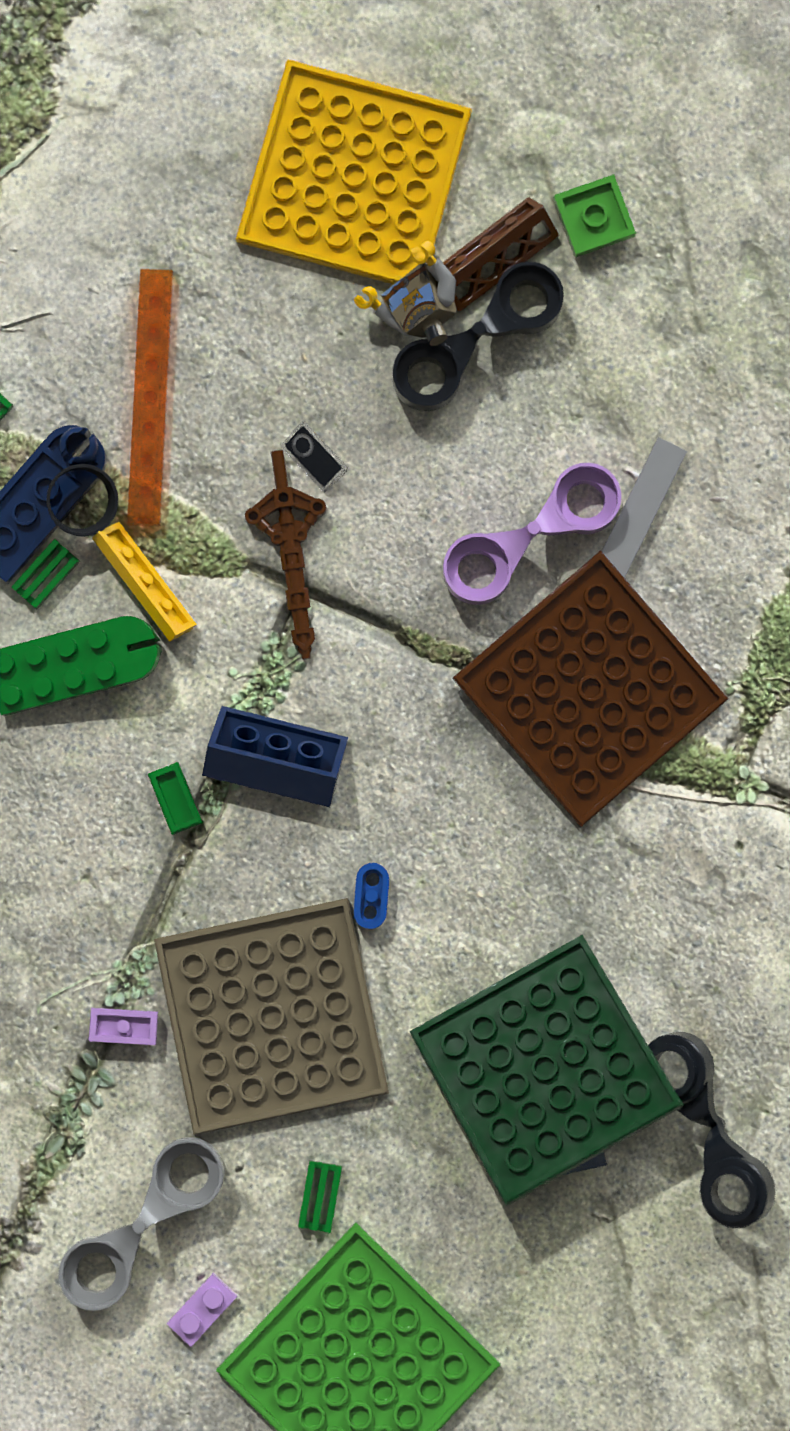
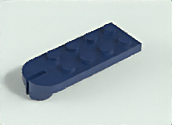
(23, 502)

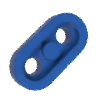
(371, 895)

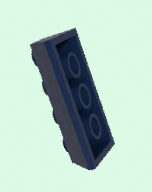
(274, 756)

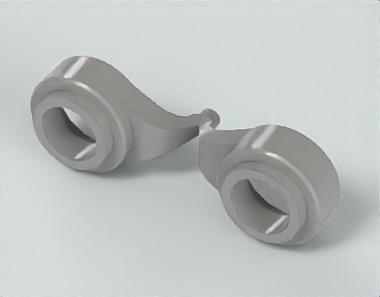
(122, 1244)

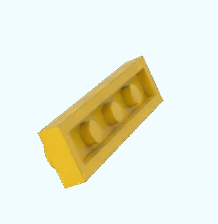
(144, 581)

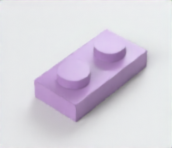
(123, 1026)
(202, 1309)

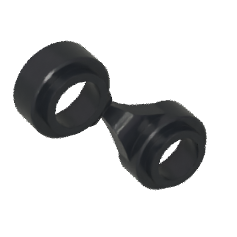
(497, 321)
(720, 1152)

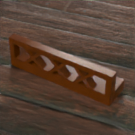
(495, 242)

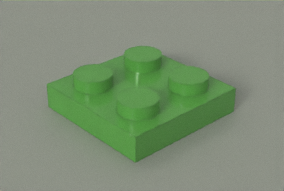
(594, 215)

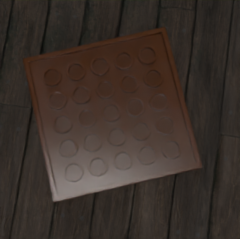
(590, 688)

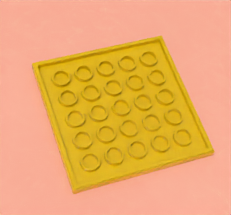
(352, 173)

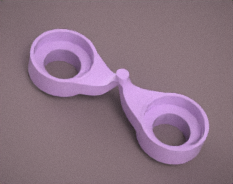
(555, 518)

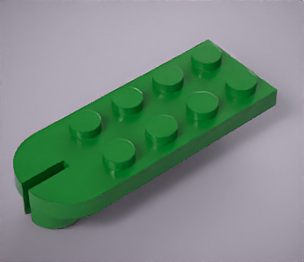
(75, 663)

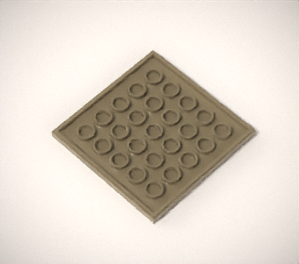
(271, 1016)

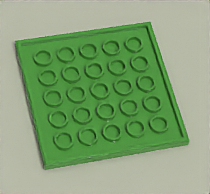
(358, 1350)

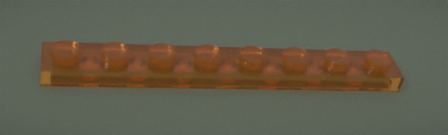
(150, 397)

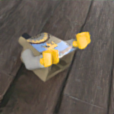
(419, 300)

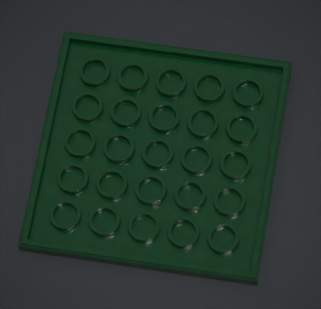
(545, 1070)

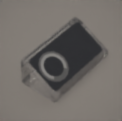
(314, 456)

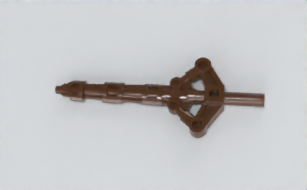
(288, 535)

